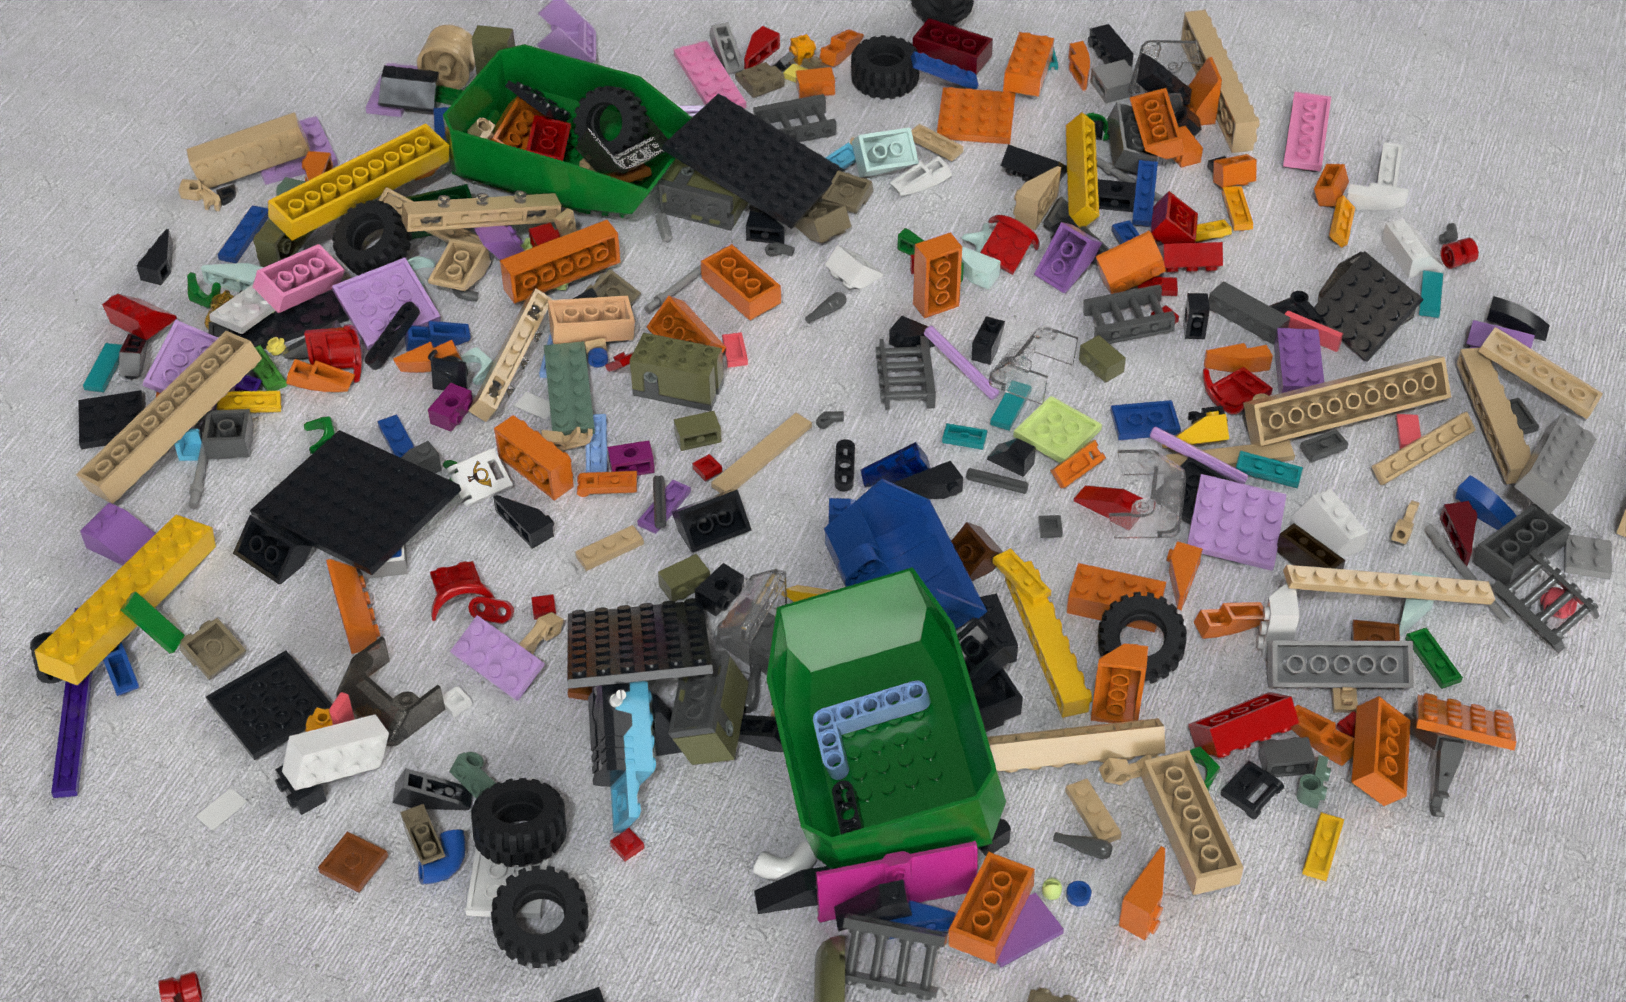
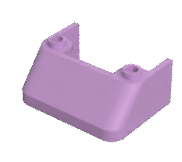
(570, 32)

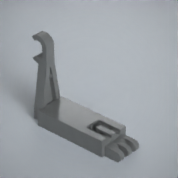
(1448, 757)

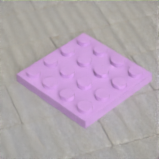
(317, 142)
(377, 296)
(177, 353)
(1237, 521)

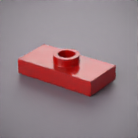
(1168, 284)
(620, 360)

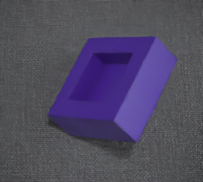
(248, 383)

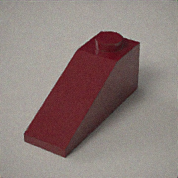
(1459, 523)

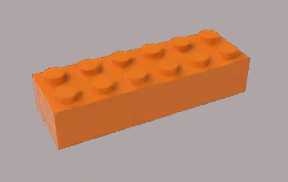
(560, 261)

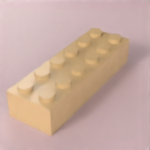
(248, 151)
(1191, 822)

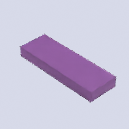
(674, 496)

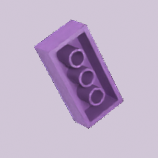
(1297, 358)

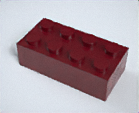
(953, 45)

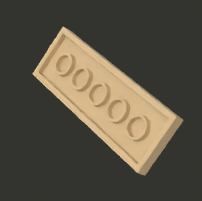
(1540, 373)

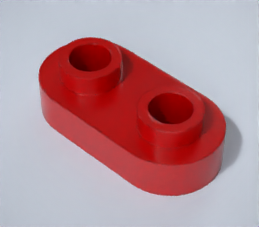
(492, 609)

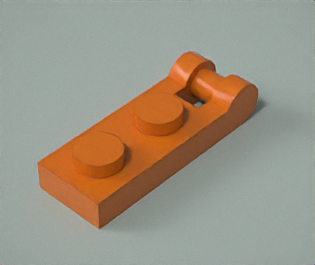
(1077, 464)
(606, 482)

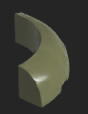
(830, 971)

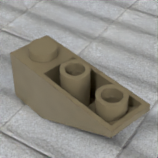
(422, 834)

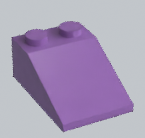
(1067, 257)
(115, 534)

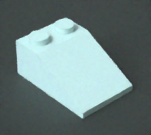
(884, 151)

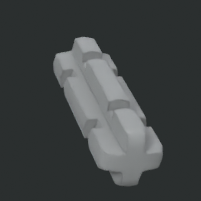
(663, 226)

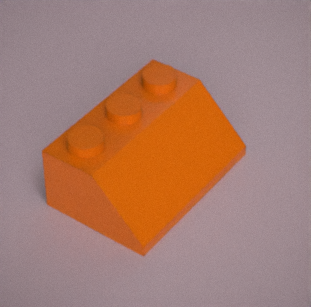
(1130, 263)

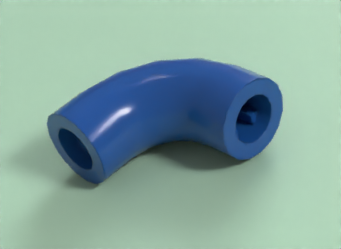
(453, 845)

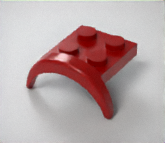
(1009, 242)
(336, 348)
(1235, 389)
(455, 581)

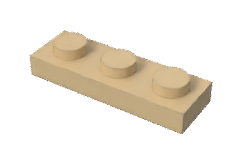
(936, 142)
(609, 547)
(1093, 811)

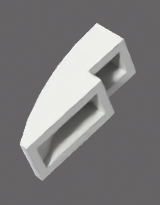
(922, 177)
(1377, 197)

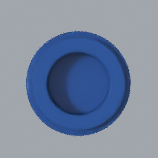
(597, 357)
(1078, 893)

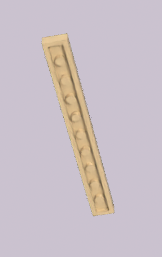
(1388, 584)

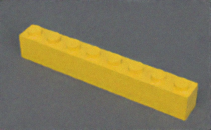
(1082, 170)
(1053, 652)

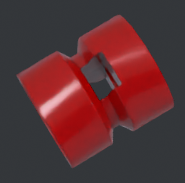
(1459, 253)
(181, 990)

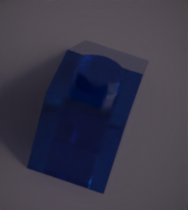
(896, 466)

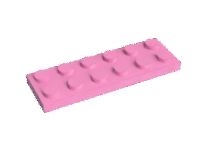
(707, 73)
(1307, 131)

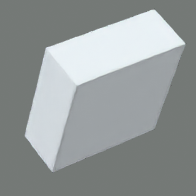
(456, 701)

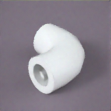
(776, 868)

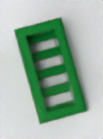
(907, 241)

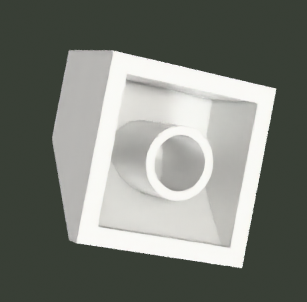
(852, 268)

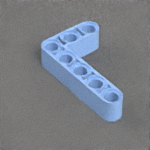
(862, 718)

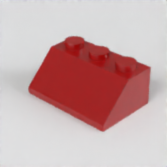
(548, 137)
(1173, 221)
(1192, 256)
(137, 315)

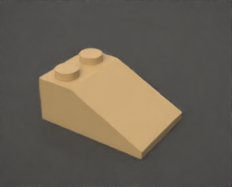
(1037, 198)
(460, 265)

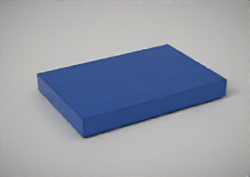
(1139, 419)

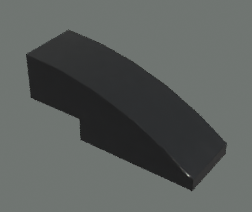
(1517, 318)

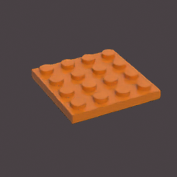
(976, 115)
(1465, 721)

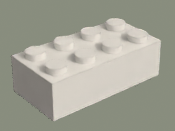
(335, 752)

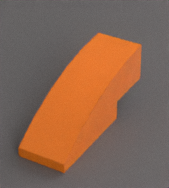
(840, 47)
(1079, 63)
(1238, 356)
(418, 361)
(319, 377)
(1229, 619)
(1324, 736)

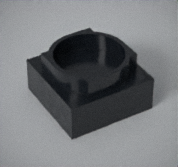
(998, 700)

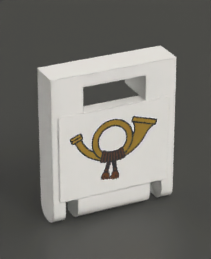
(478, 479)

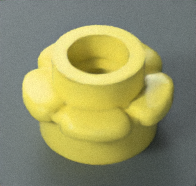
(276, 346)

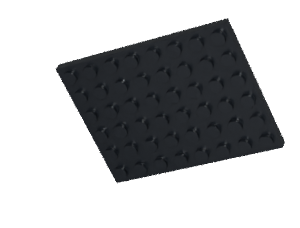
(753, 160)
(357, 501)
(637, 643)

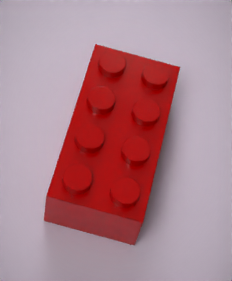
(1244, 724)

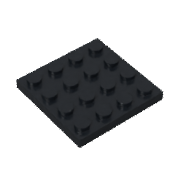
(1367, 305)
(268, 704)

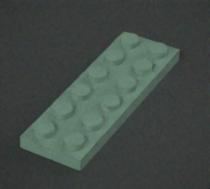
(568, 387)

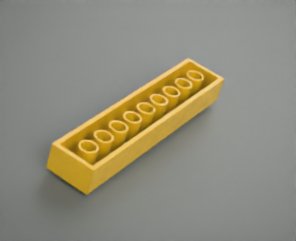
(358, 181)
(99, 623)

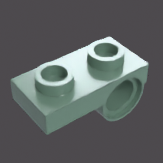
(469, 773)
(1311, 785)

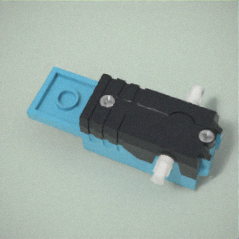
(621, 745)

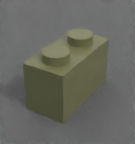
(1102, 358)
(697, 430)
(682, 577)

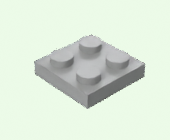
(1588, 556)

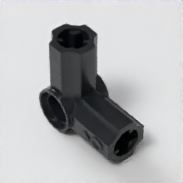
(1298, 304)

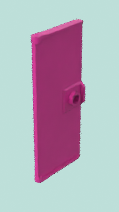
(926, 875)

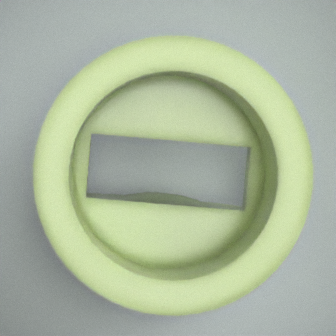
(1052, 889)

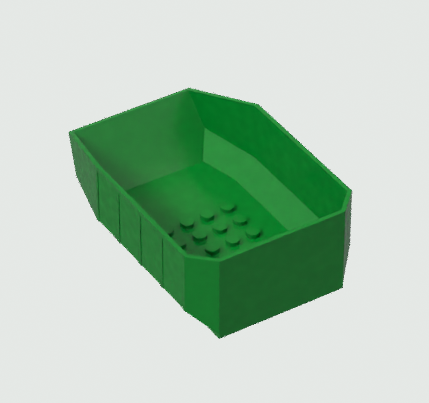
(565, 82)
(916, 777)

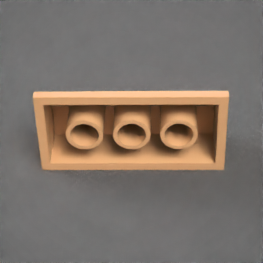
(591, 319)

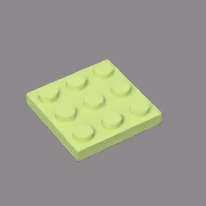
(1057, 429)

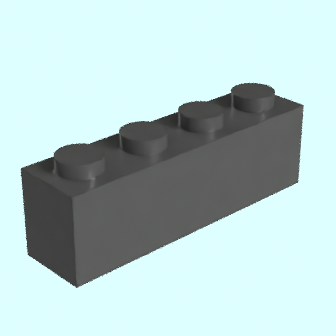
(1247, 311)

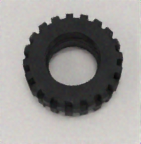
(943, 10)
(884, 67)
(632, 115)
(360, 223)
(1150, 610)
(518, 842)
(533, 886)

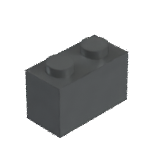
(1287, 757)

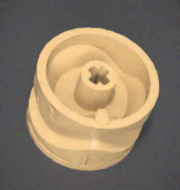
(449, 53)

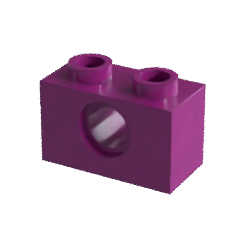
(450, 407)
(632, 457)

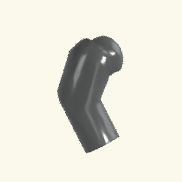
(1450, 235)
(778, 248)
(467, 295)
(828, 418)

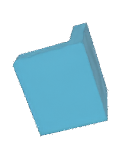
(189, 446)

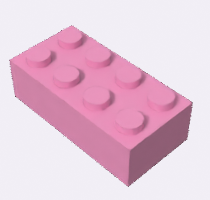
(298, 278)

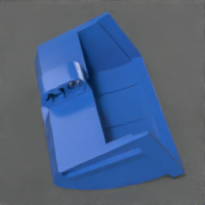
(898, 531)

